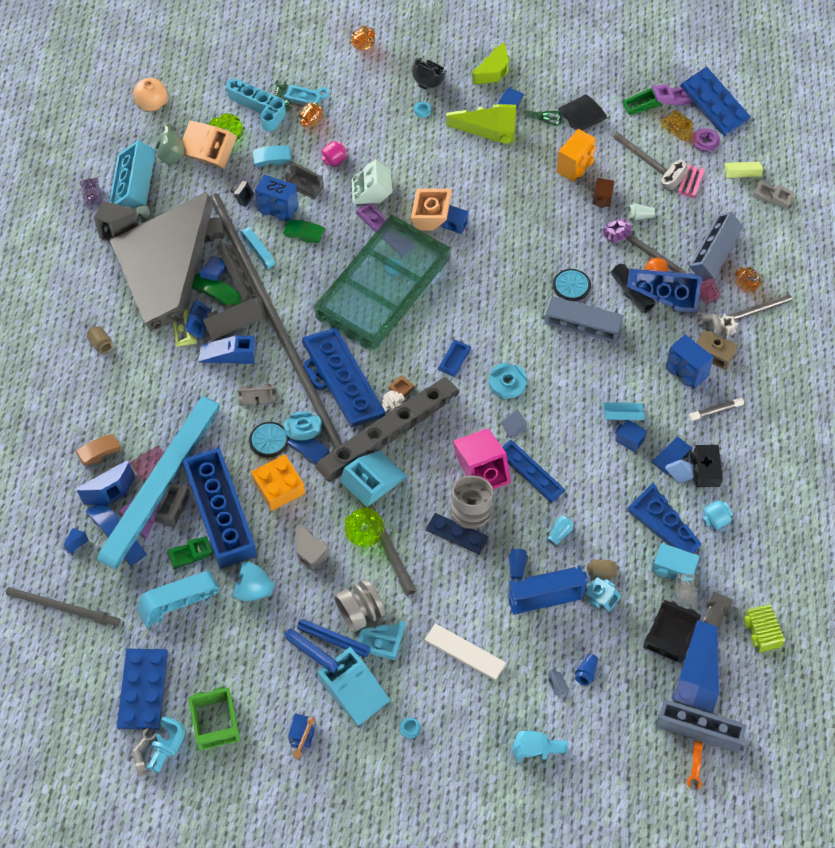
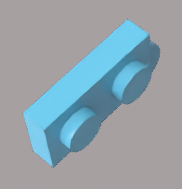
(302, 95)

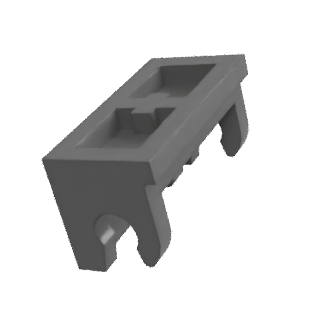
(306, 180)
(173, 505)

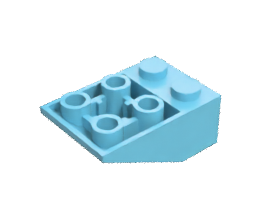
(371, 477)
(354, 687)

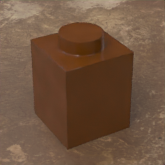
(603, 192)

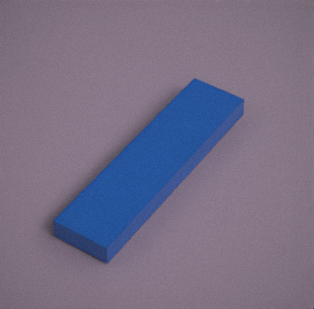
(532, 472)

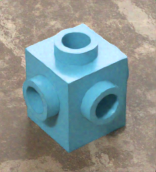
(603, 594)

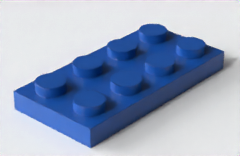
(715, 101)
(142, 689)

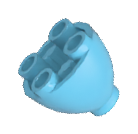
(254, 583)

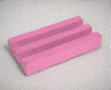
(694, 170)

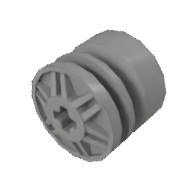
(471, 501)
(361, 604)

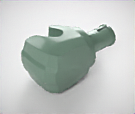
(169, 146)

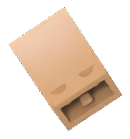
(208, 144)

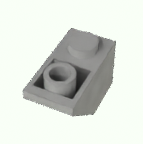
(309, 549)

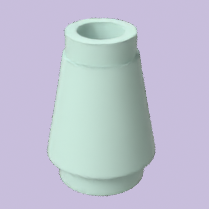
(640, 212)

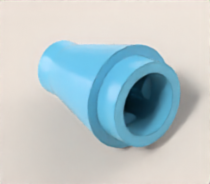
(560, 530)

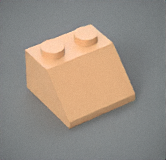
(430, 208)

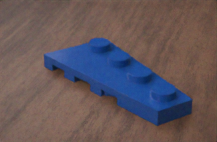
(658, 516)

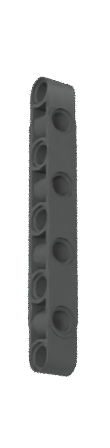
(388, 428)

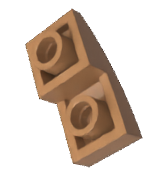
(94, 450)

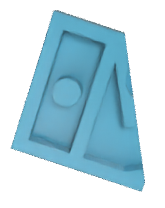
(383, 639)

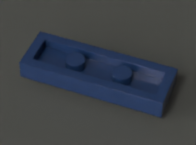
(456, 534)

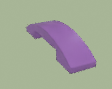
(671, 96)

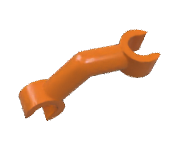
(696, 765)

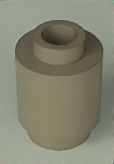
(99, 339)
(602, 569)

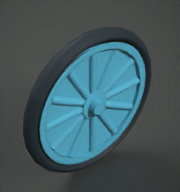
(571, 284)
(268, 439)

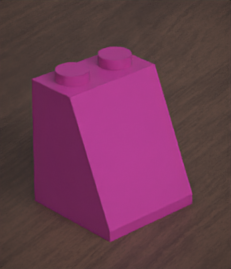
(483, 457)

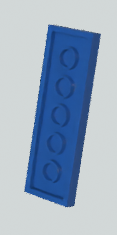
(343, 377)

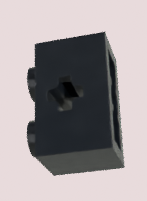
(711, 474)

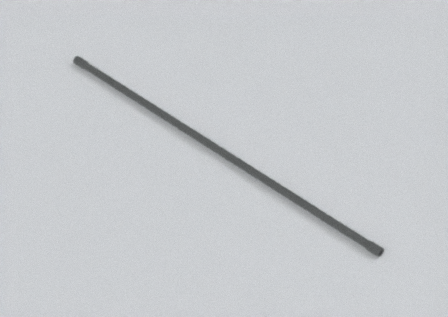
(404, 579)

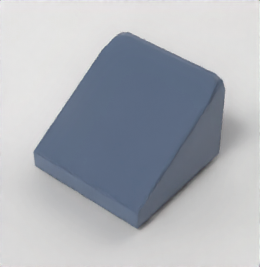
(514, 424)
(557, 682)

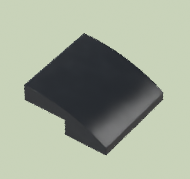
(582, 112)

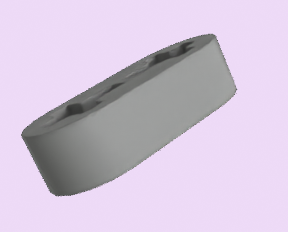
(675, 175)

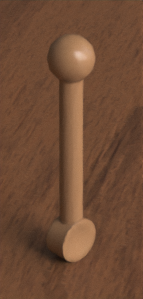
(297, 753)

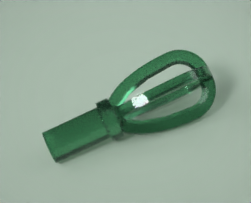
(541, 115)

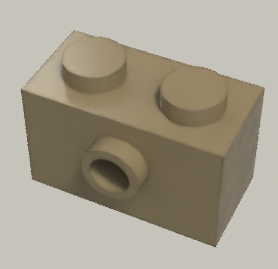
(720, 348)

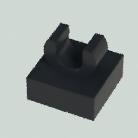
(243, 193)

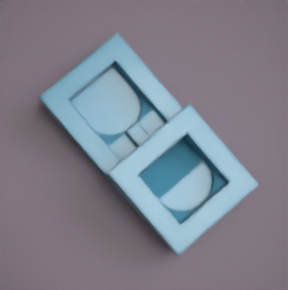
(273, 154)

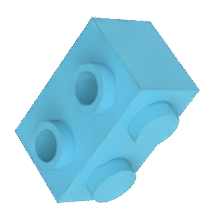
(674, 561)

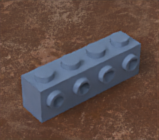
(716, 246)
(584, 319)
(701, 726)

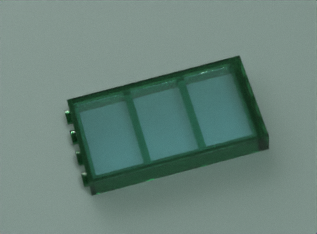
(382, 282)

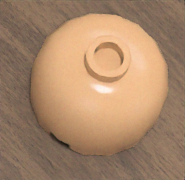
(150, 94)

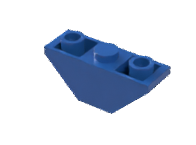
(107, 486)

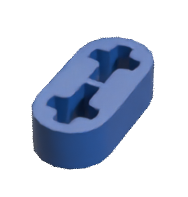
(313, 375)

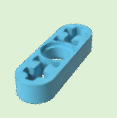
(257, 246)

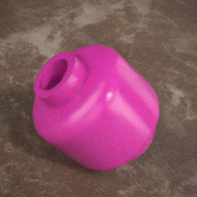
(334, 154)

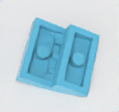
(623, 411)

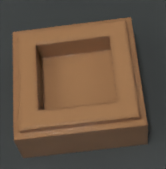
(402, 386)

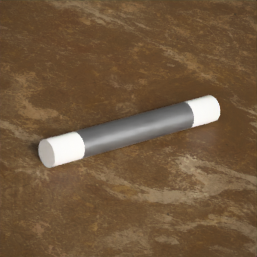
(716, 409)

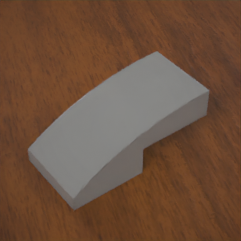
(779, 196)

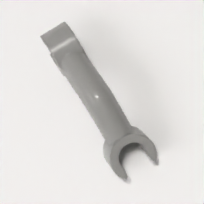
(719, 327)
(137, 752)

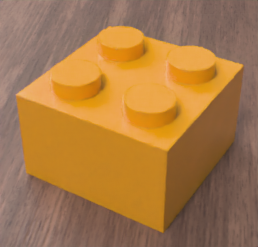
(576, 155)
(278, 482)

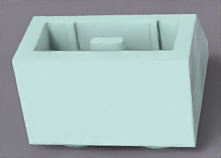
(372, 184)

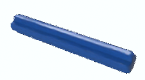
(333, 637)
(311, 650)

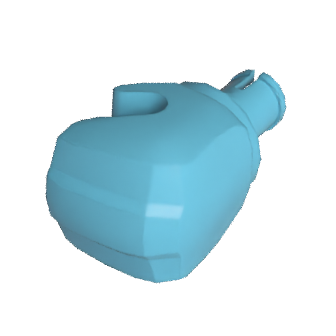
(536, 743)
(169, 747)

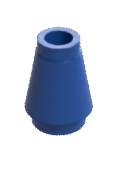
(517, 562)
(586, 671)

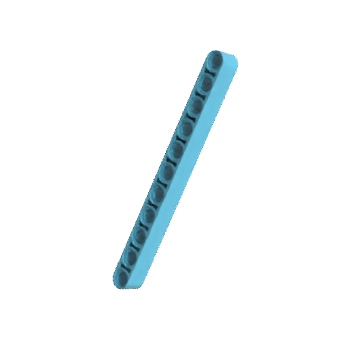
(158, 483)

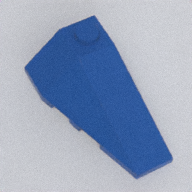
(670, 288)
(700, 672)

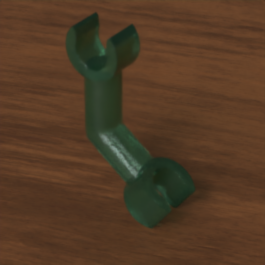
(279, 89)

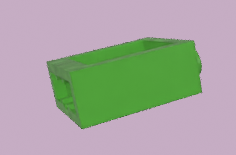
(219, 737)

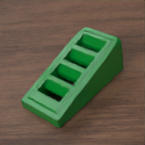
(643, 106)

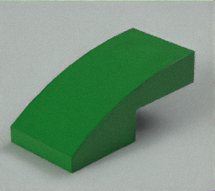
(305, 230)
(194, 551)

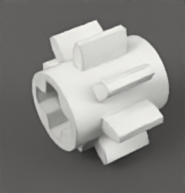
(729, 322)
(392, 400)

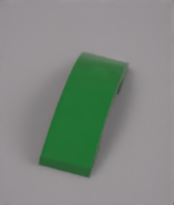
(216, 290)

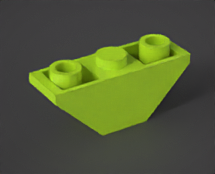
(492, 67)

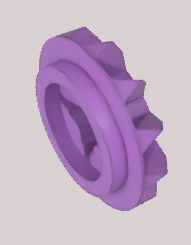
(702, 134)
(621, 233)

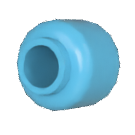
(717, 514)

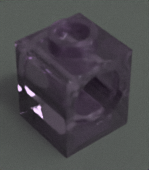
(91, 192)

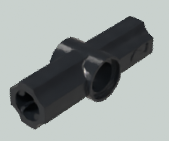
(642, 301)

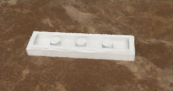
(465, 652)

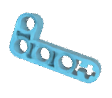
(270, 106)
(175, 595)

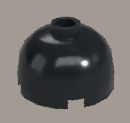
(427, 73)

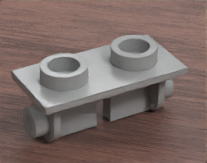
(249, 393)

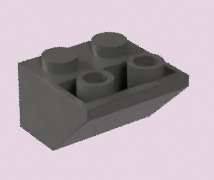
(114, 220)

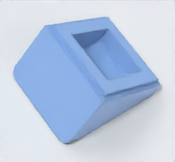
(680, 470)

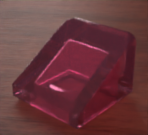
(709, 291)

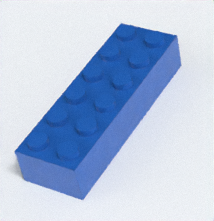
(219, 508)

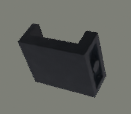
(672, 631)

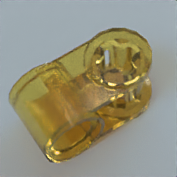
(679, 125)

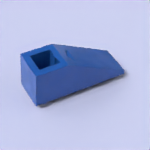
(229, 350)

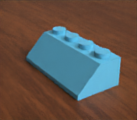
(133, 175)

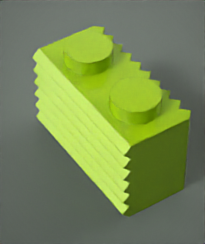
(764, 628)

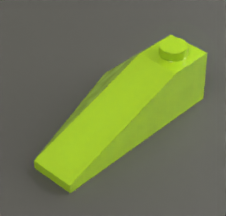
(490, 123)

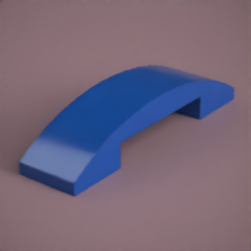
(107, 521)

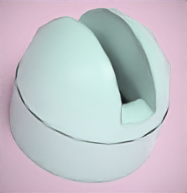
(142, 212)

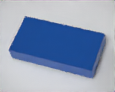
(213, 268)
(454, 358)
(673, 452)

